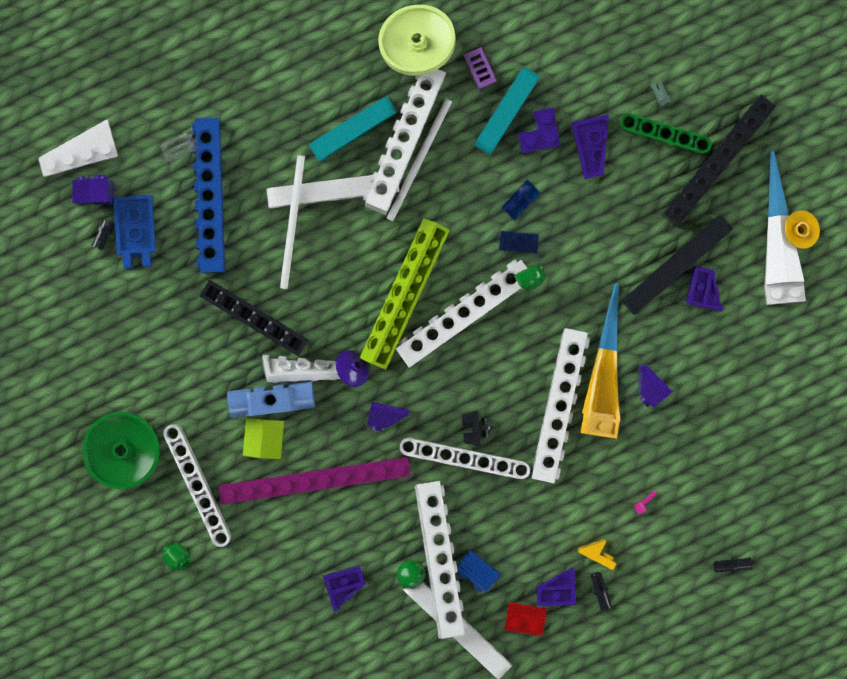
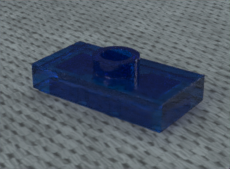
(520, 200)
(518, 242)

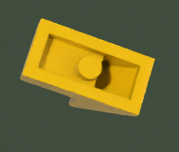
(593, 552)

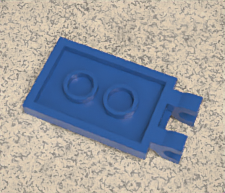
(135, 229)

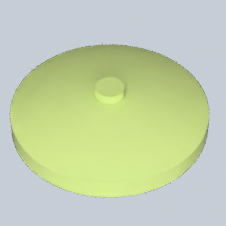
(417, 40)

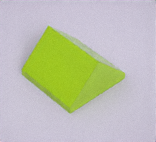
(263, 438)

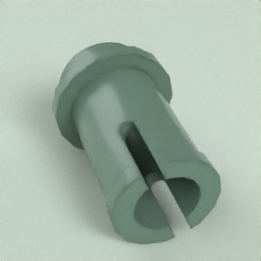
(661, 95)

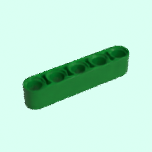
(673, 140)

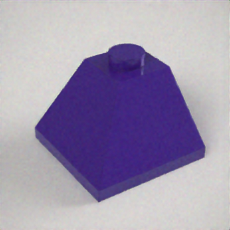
(651, 387)
(385, 415)

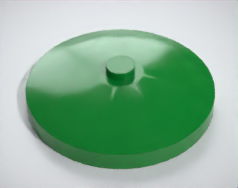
(121, 450)

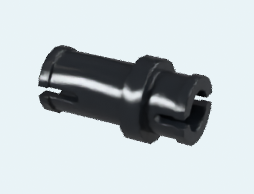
(102, 234)

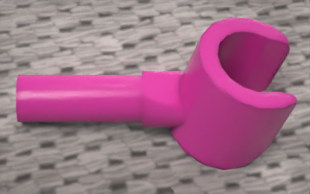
(640, 506)

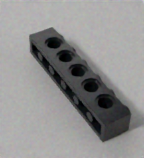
(254, 318)

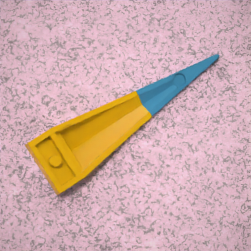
(602, 400)

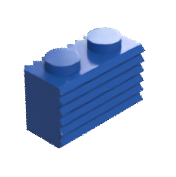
(477, 571)

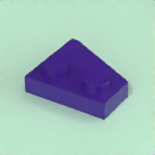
(703, 289)
(343, 585)
(558, 590)

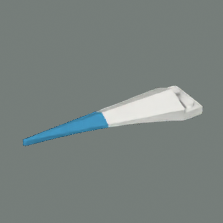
(783, 270)

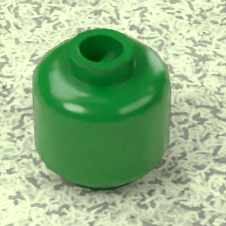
(176, 556)

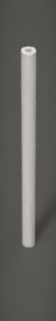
(419, 159)
(292, 221)

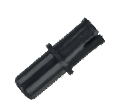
(732, 565)
(601, 591)

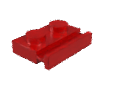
(525, 618)

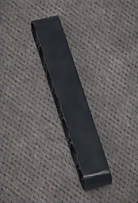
(677, 264)

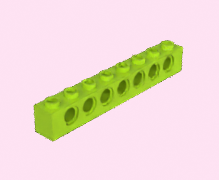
(404, 293)

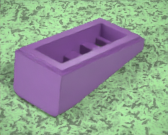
(480, 85)

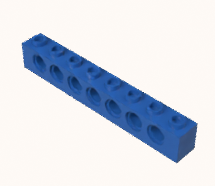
(199, 128)

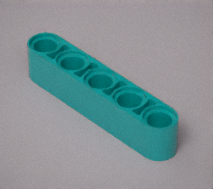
(507, 110)
(353, 128)

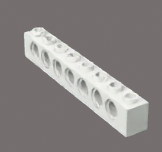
(382, 202)
(475, 312)
(551, 473)
(438, 589)

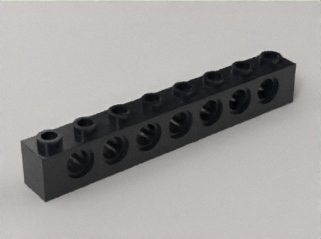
(718, 160)

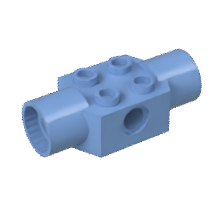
(250, 403)

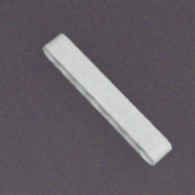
(324, 191)
(474, 457)
(197, 495)
(471, 641)

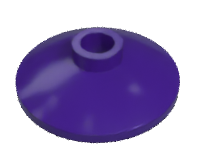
(352, 368)

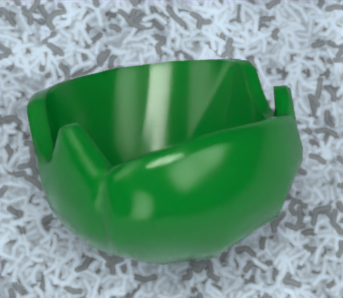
(530, 277)
(411, 574)

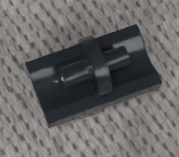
(473, 419)

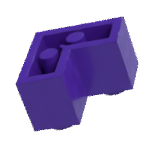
(545, 135)
(93, 190)

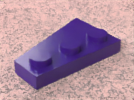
(591, 144)

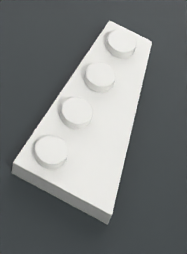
(83, 150)
(301, 370)

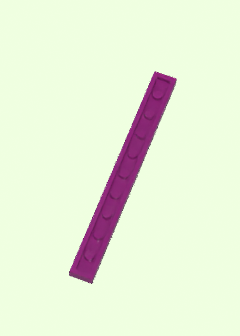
(314, 480)

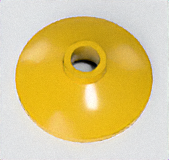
(808, 228)

